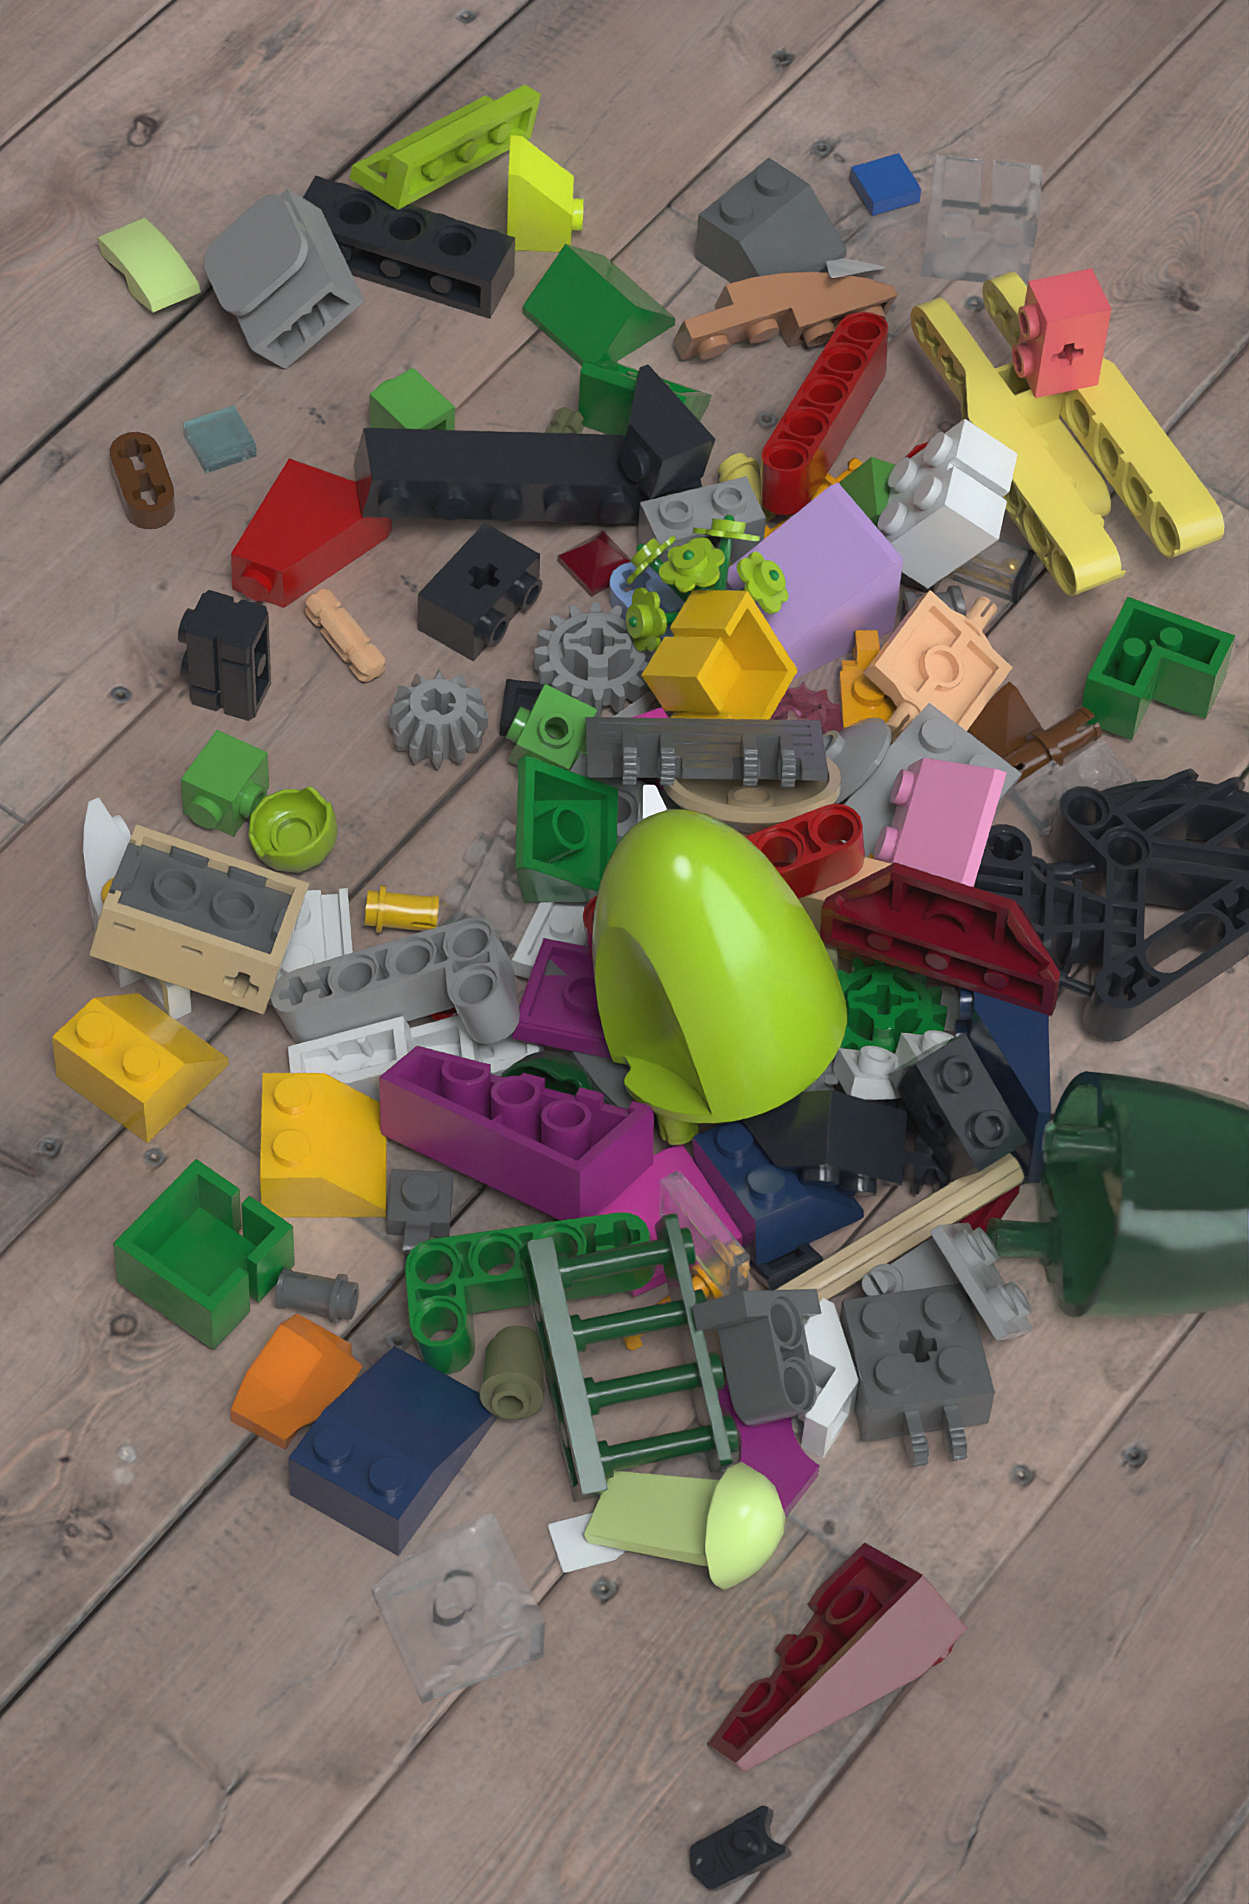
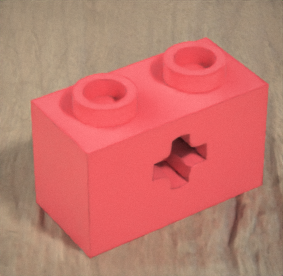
(1062, 333)

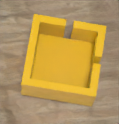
(720, 660)

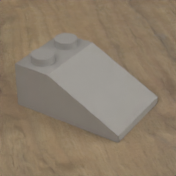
(931, 737)

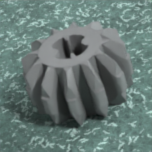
(438, 719)

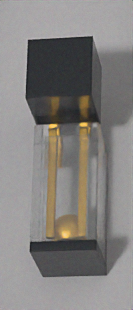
(997, 570)

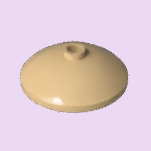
(755, 807)

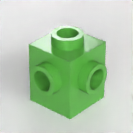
(551, 729)

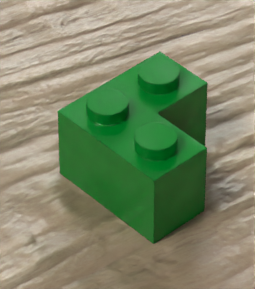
(1158, 659)

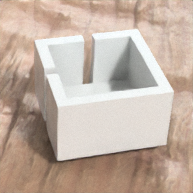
(947, 501)

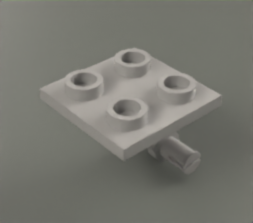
(955, 1257)

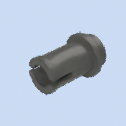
(317, 1294)

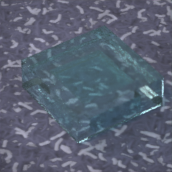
(219, 439)

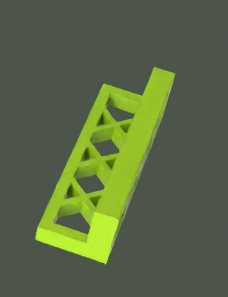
(447, 147)

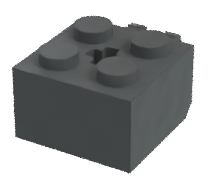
(918, 1367)

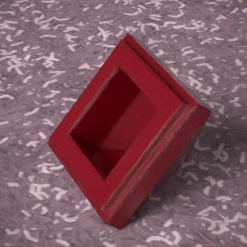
(593, 562)

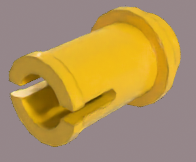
(400, 910)

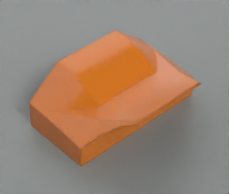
(293, 1380)

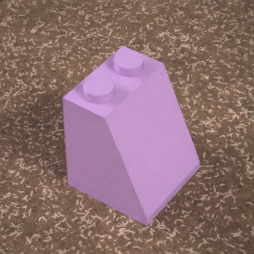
(836, 576)

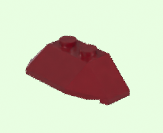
(944, 934)

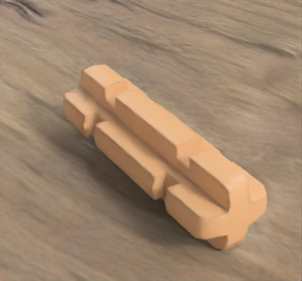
(345, 635)

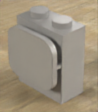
(282, 276)

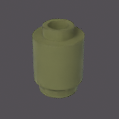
(513, 1374)

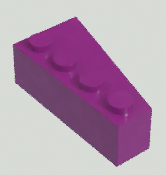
(514, 1133)

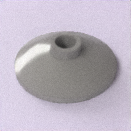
(857, 752)

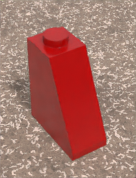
(302, 535)

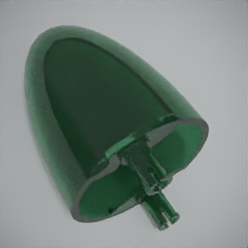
(1140, 1200)

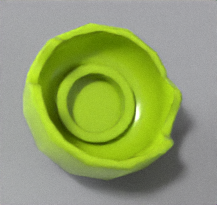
(293, 829)

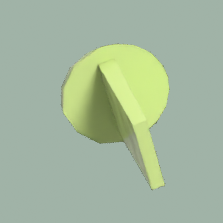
(704, 1522)

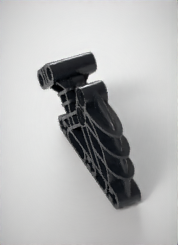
(1129, 854)

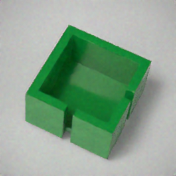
(194, 1263)

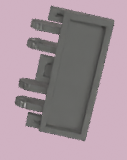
(705, 749)

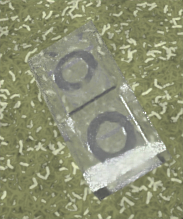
(1042, 791)

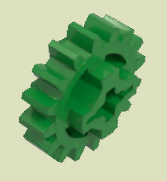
(887, 1003)

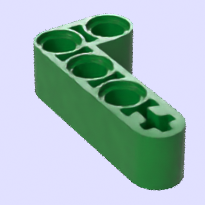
(475, 1291)

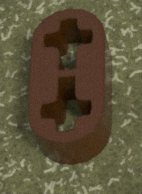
(133, 482)

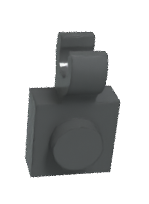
(419, 1206)

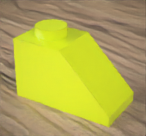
(540, 200)

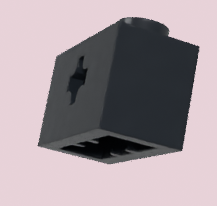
(479, 592)
(957, 1107)

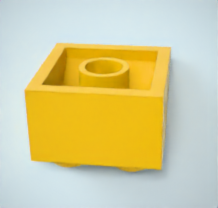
(134, 1061)
(320, 1148)

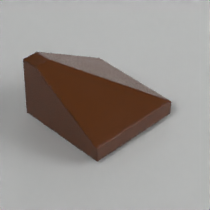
(1004, 721)

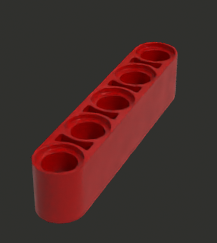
(823, 413)
(805, 846)

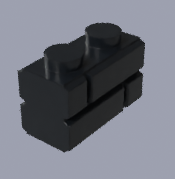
(226, 654)

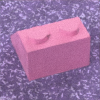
(941, 818)

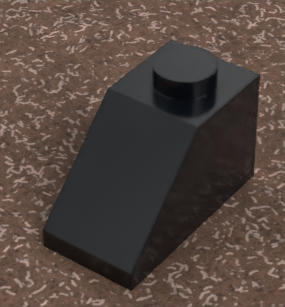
(661, 438)

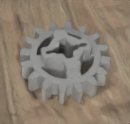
(592, 658)

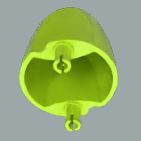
(709, 975)

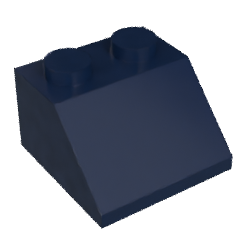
(768, 1201)

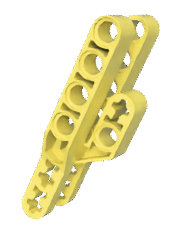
(1054, 486)

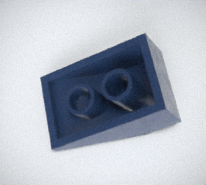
(1017, 1058)
(388, 1448)

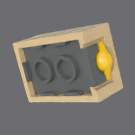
(198, 919)

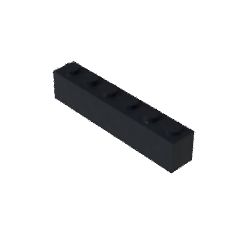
(496, 476)

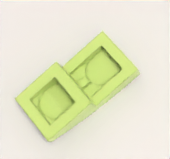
(150, 264)

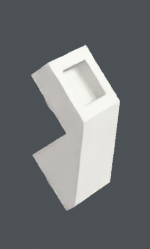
(834, 1380)

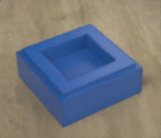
(885, 184)

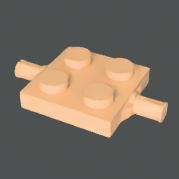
(939, 661)

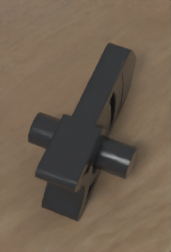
(737, 1850)

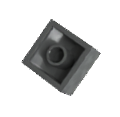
(767, 228)

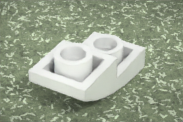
(866, 1070)

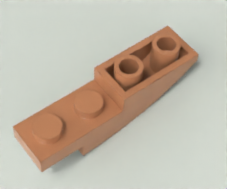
(797, 304)

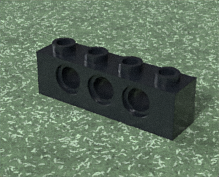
(417, 248)

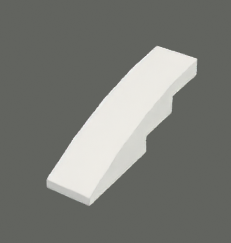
(367, 1052)

